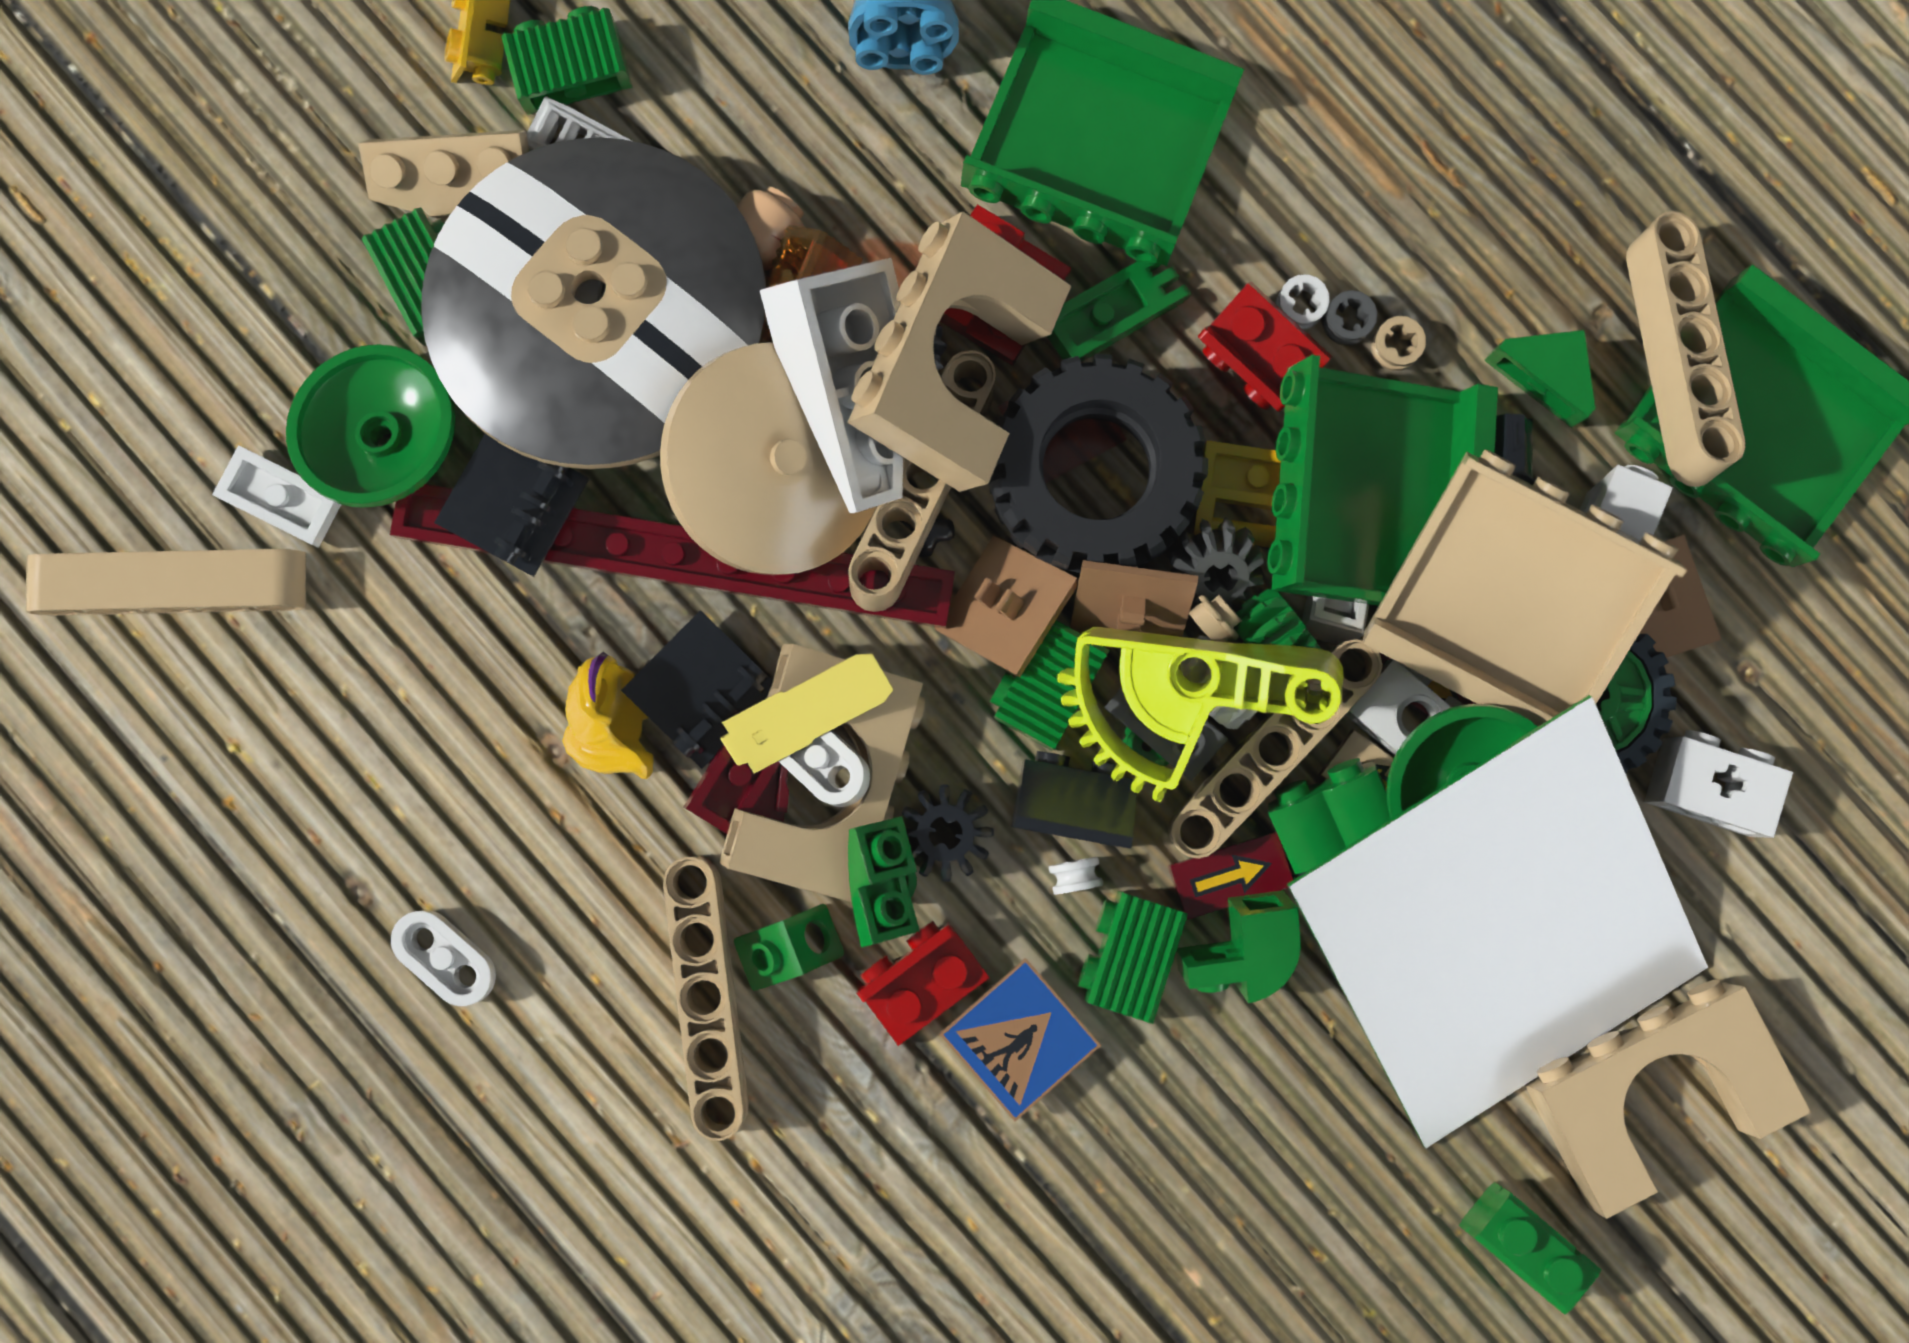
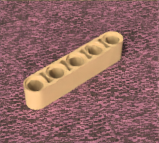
(1685, 350)
(916, 506)
(166, 582)
(1261, 776)
(700, 1024)

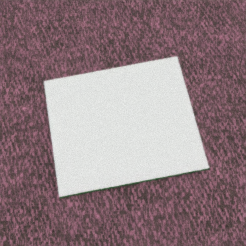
(1501, 922)

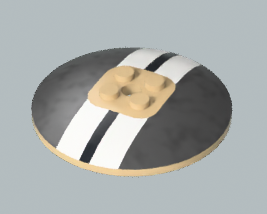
(574, 376)

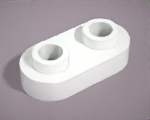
(821, 762)
(443, 960)

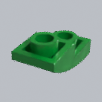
(878, 886)

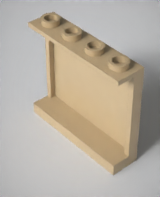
(1520, 593)

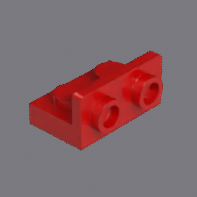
(1258, 344)
(922, 981)

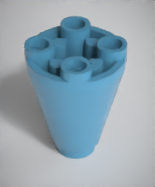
(903, 34)

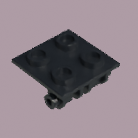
(511, 504)
(696, 687)

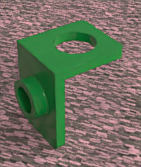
(781, 950)

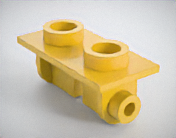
(472, 46)

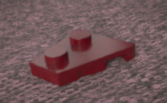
(736, 786)

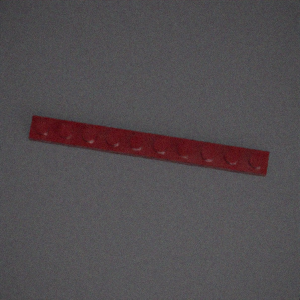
(671, 556)

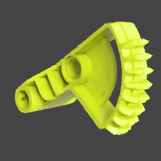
(1176, 709)

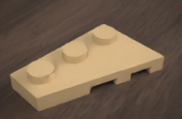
(435, 169)

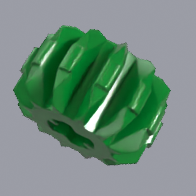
(1272, 621)

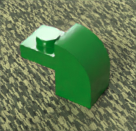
(1260, 952)

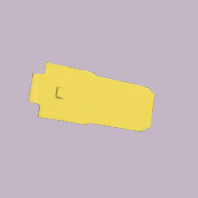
(805, 712)

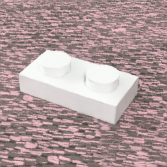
(276, 496)

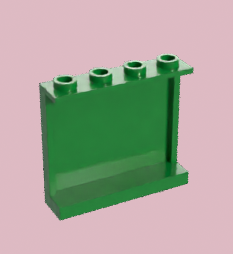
(1101, 129)
(1810, 414)
(1364, 475)

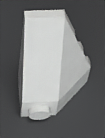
(826, 343)

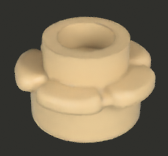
(1216, 618)

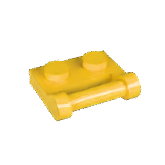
(1241, 478)

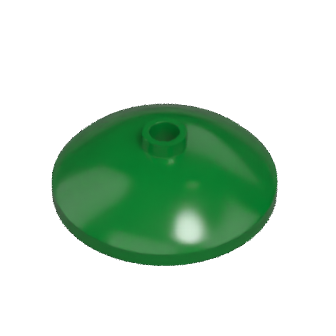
(349, 408)
(1449, 747)

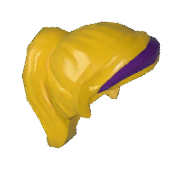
(604, 722)

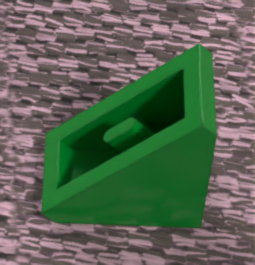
(1551, 371)

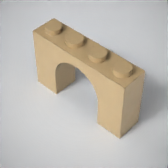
(903, 395)
(817, 854)
(1586, 1096)

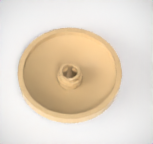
(750, 469)

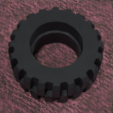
(1136, 404)

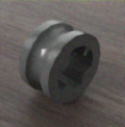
(1365, 312)

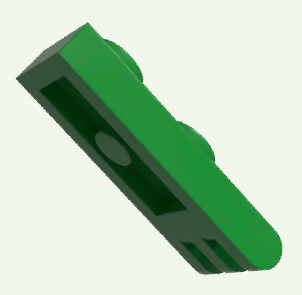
(1115, 309)

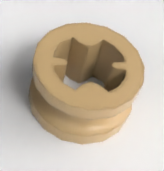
(1407, 329)

